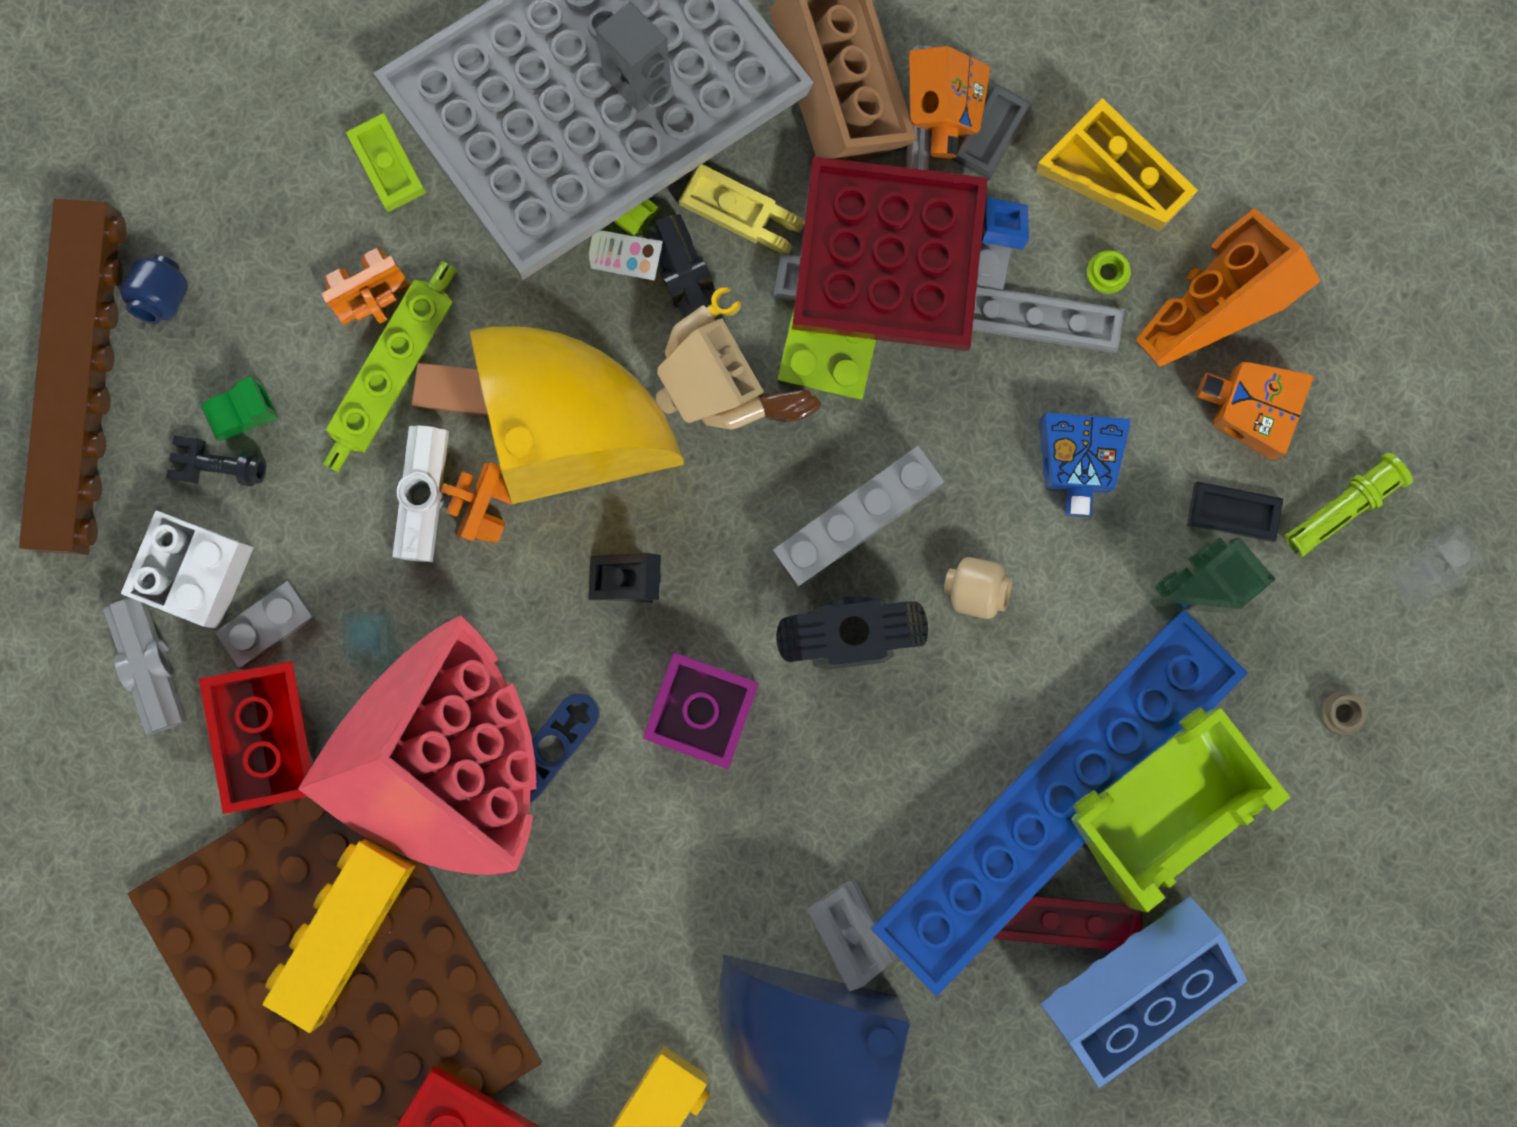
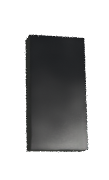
(1235, 511)

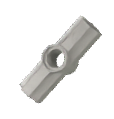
(144, 665)

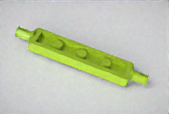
(389, 366)

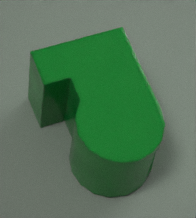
(239, 409)

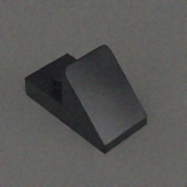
(625, 577)

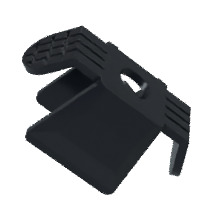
(818, 635)

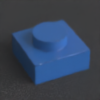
(1005, 223)

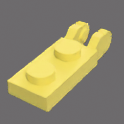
(737, 208)

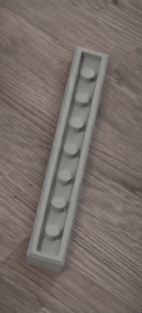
(1015, 314)

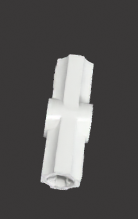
(423, 465)

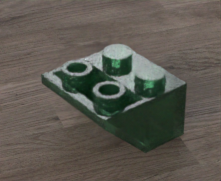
(1219, 581)

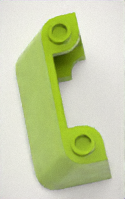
(1175, 806)

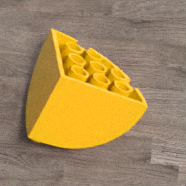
(566, 413)

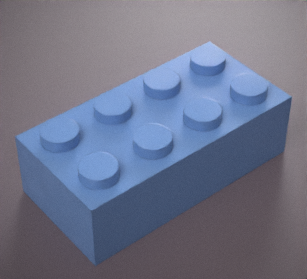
(1145, 991)

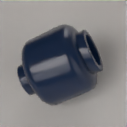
(154, 289)

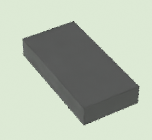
(1000, 122)

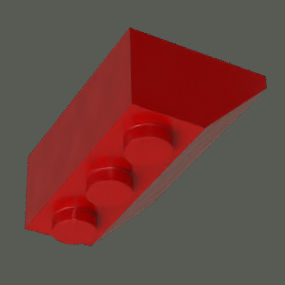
(256, 736)

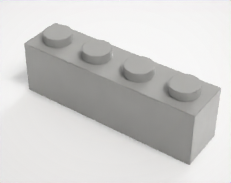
(857, 517)

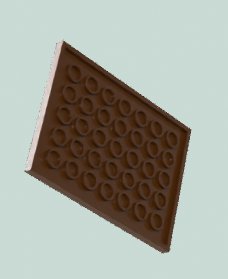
(407, 1006)

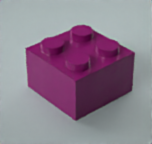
(700, 710)

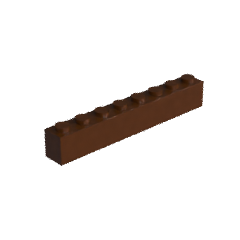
(72, 378)

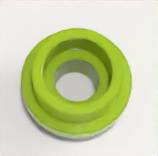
(1114, 260)

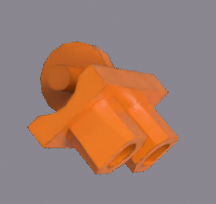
(367, 290)
(476, 522)

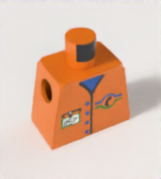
(946, 96)
(1258, 405)

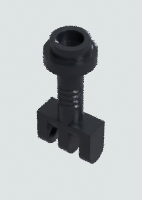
(247, 468)

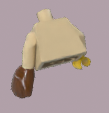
(712, 380)

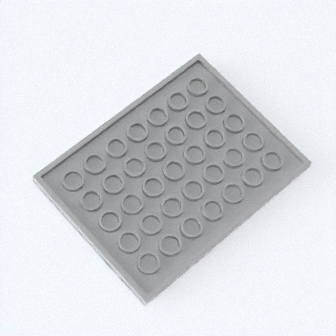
(548, 145)

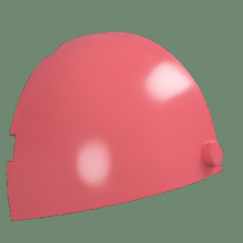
(435, 759)

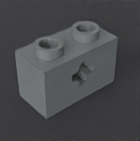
(634, 57)

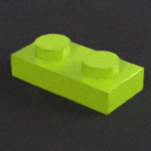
(386, 162)

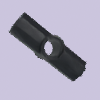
(682, 268)

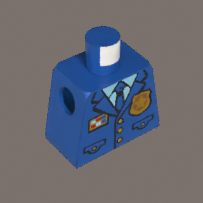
(1082, 456)

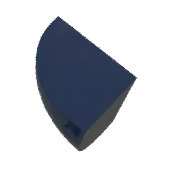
(811, 1046)

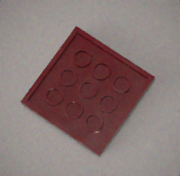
(890, 254)

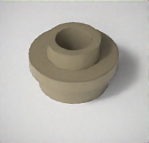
(1357, 712)

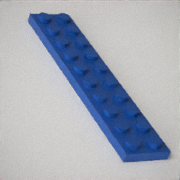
(1029, 826)

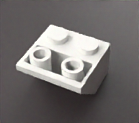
(187, 570)

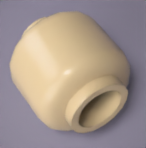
(978, 587)

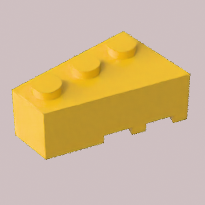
(1117, 169)

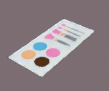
(625, 254)

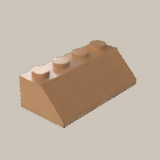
(855, 97)

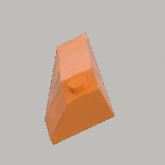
(1250, 279)

